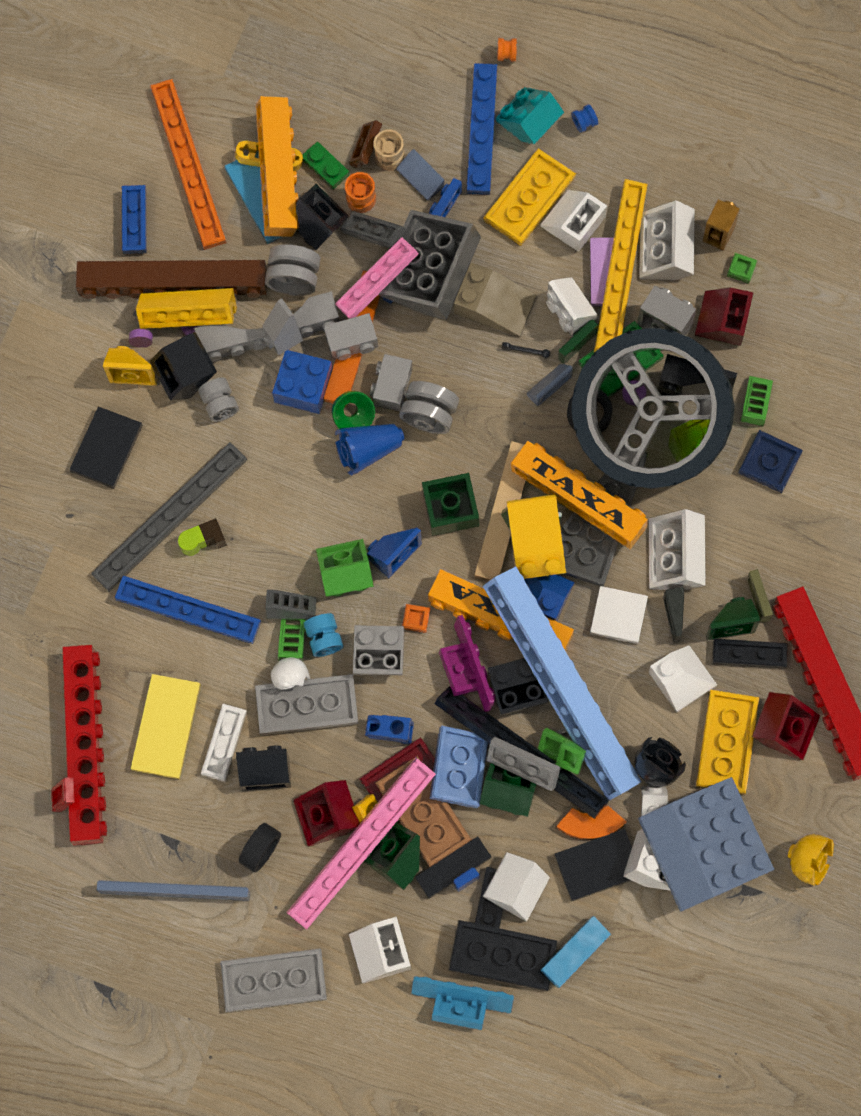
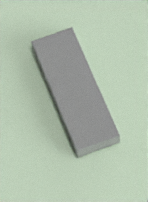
(523, 763)

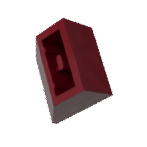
(724, 315)

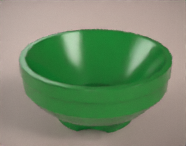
(364, 410)

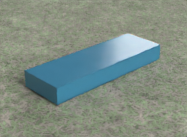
(575, 952)

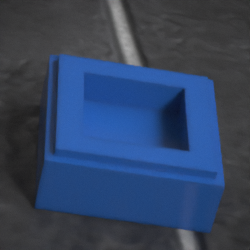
(466, 879)

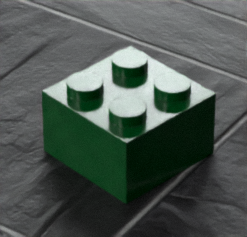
(450, 504)

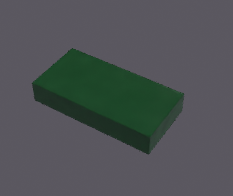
(583, 336)

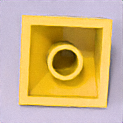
(128, 367)

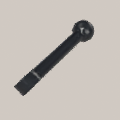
(507, 346)

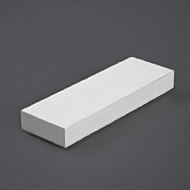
(223, 742)

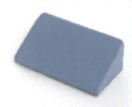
(421, 175)
(550, 383)

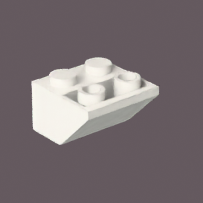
(575, 218)
(569, 304)
(643, 866)
(380, 950)

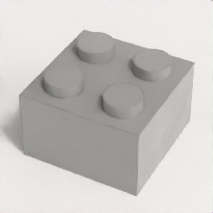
(666, 312)

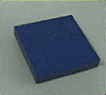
(770, 461)

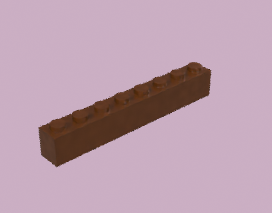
(139, 277)

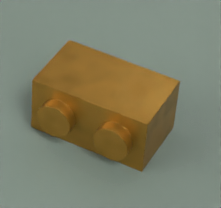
(721, 224)

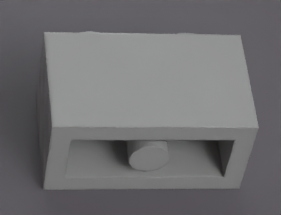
(351, 337)
(392, 382)

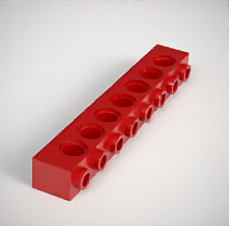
(73, 659)

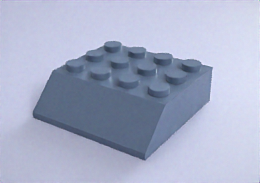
(706, 844)

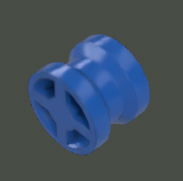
(584, 118)

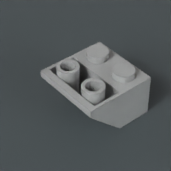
(378, 650)

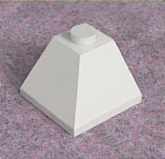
(681, 677)

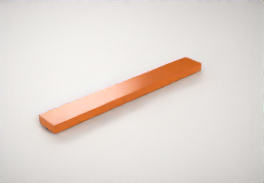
(188, 164)

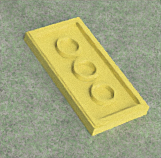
(165, 726)

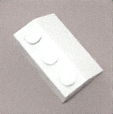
(667, 242)
(677, 550)

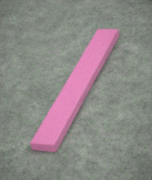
(361, 843)

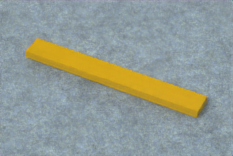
(621, 262)

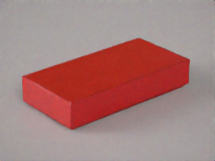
(62, 795)

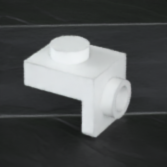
(653, 798)

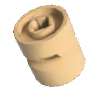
(388, 149)

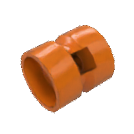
(360, 192)

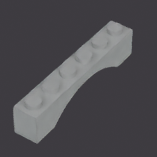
(226, 340)

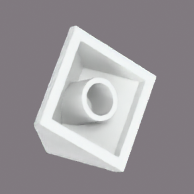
(517, 885)

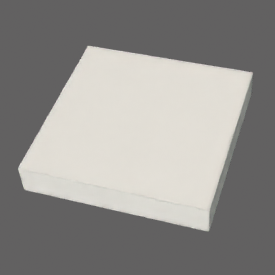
(618, 615)

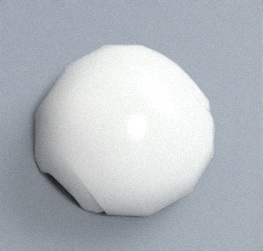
(289, 673)

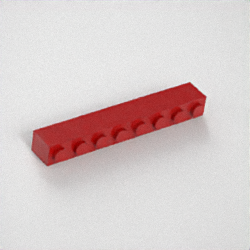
(823, 675)

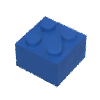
(302, 381)

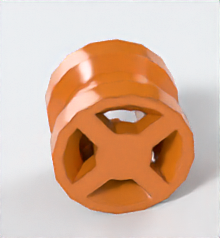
(507, 49)

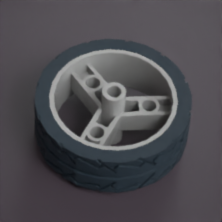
(620, 355)

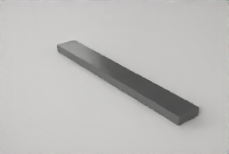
(169, 517)

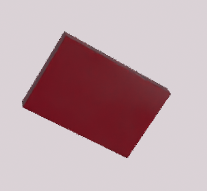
(415, 749)

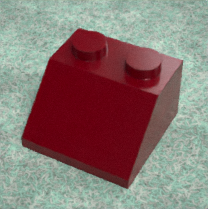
(786, 725)
(326, 812)

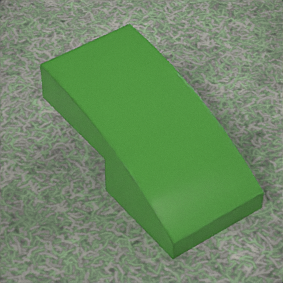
(562, 750)

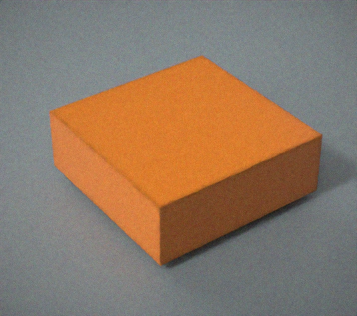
(416, 618)

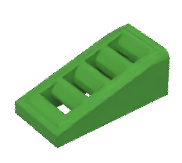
(752, 417)
(300, 645)

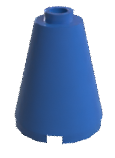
(366, 445)

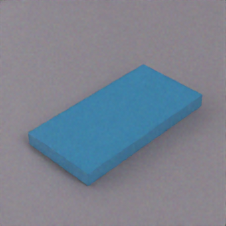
(248, 184)

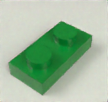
(325, 165)

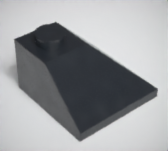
(318, 216)

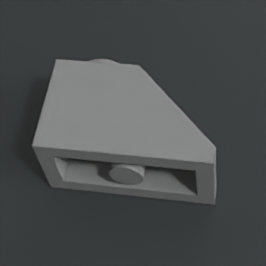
(281, 328)

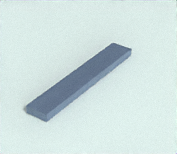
(173, 890)

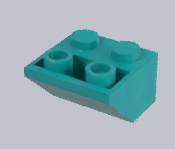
(530, 114)

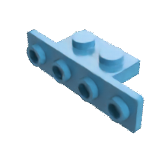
(459, 1003)

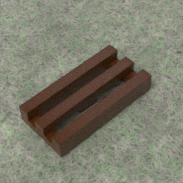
(365, 144)

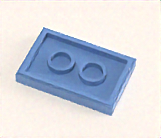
(458, 767)

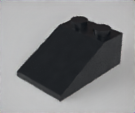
(683, 378)

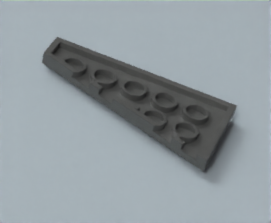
(587, 548)

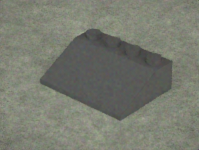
(436, 273)

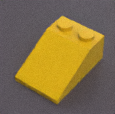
(536, 536)

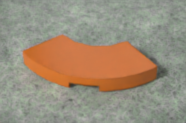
(584, 827)

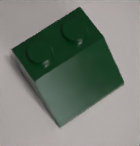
(507, 791)

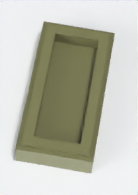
(759, 596)

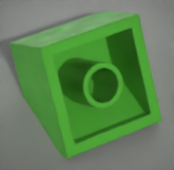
(344, 568)

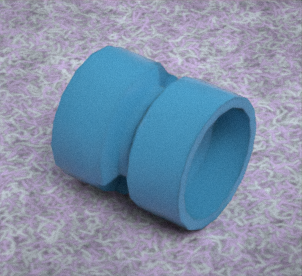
(324, 638)

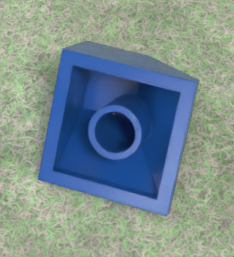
(394, 550)
(550, 593)

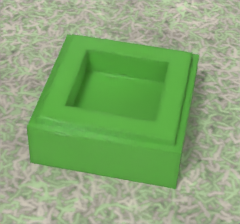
(742, 268)

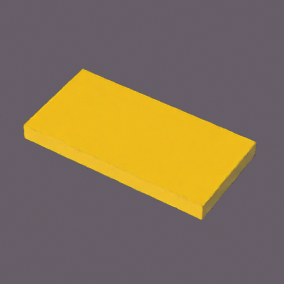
(529, 197)
(727, 739)

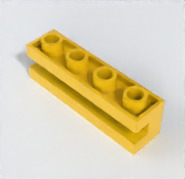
(186, 308)

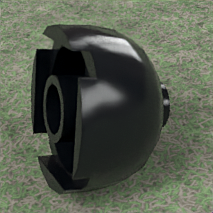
(658, 762)

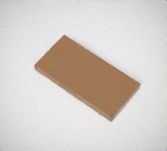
(431, 819)

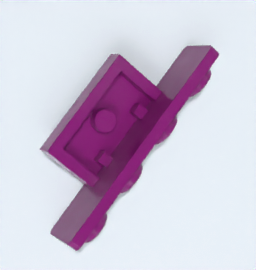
(464, 668)

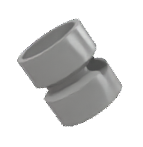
(218, 399)

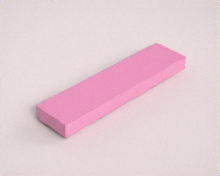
(376, 278)

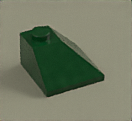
(735, 619)
(396, 856)

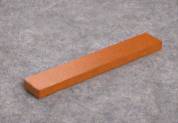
(345, 371)

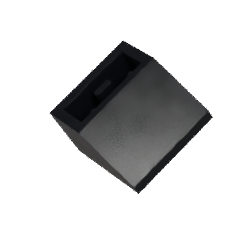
(183, 367)
(515, 687)
(263, 768)

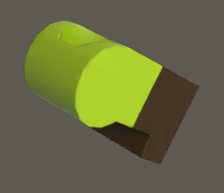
(200, 537)

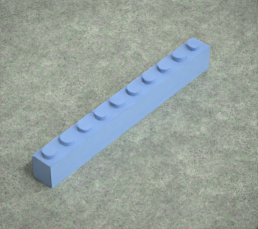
(562, 683)

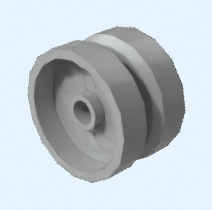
(292, 270)
(429, 407)

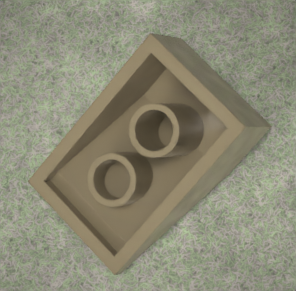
(493, 300)

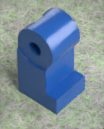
(390, 728)

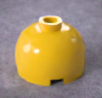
(810, 857)

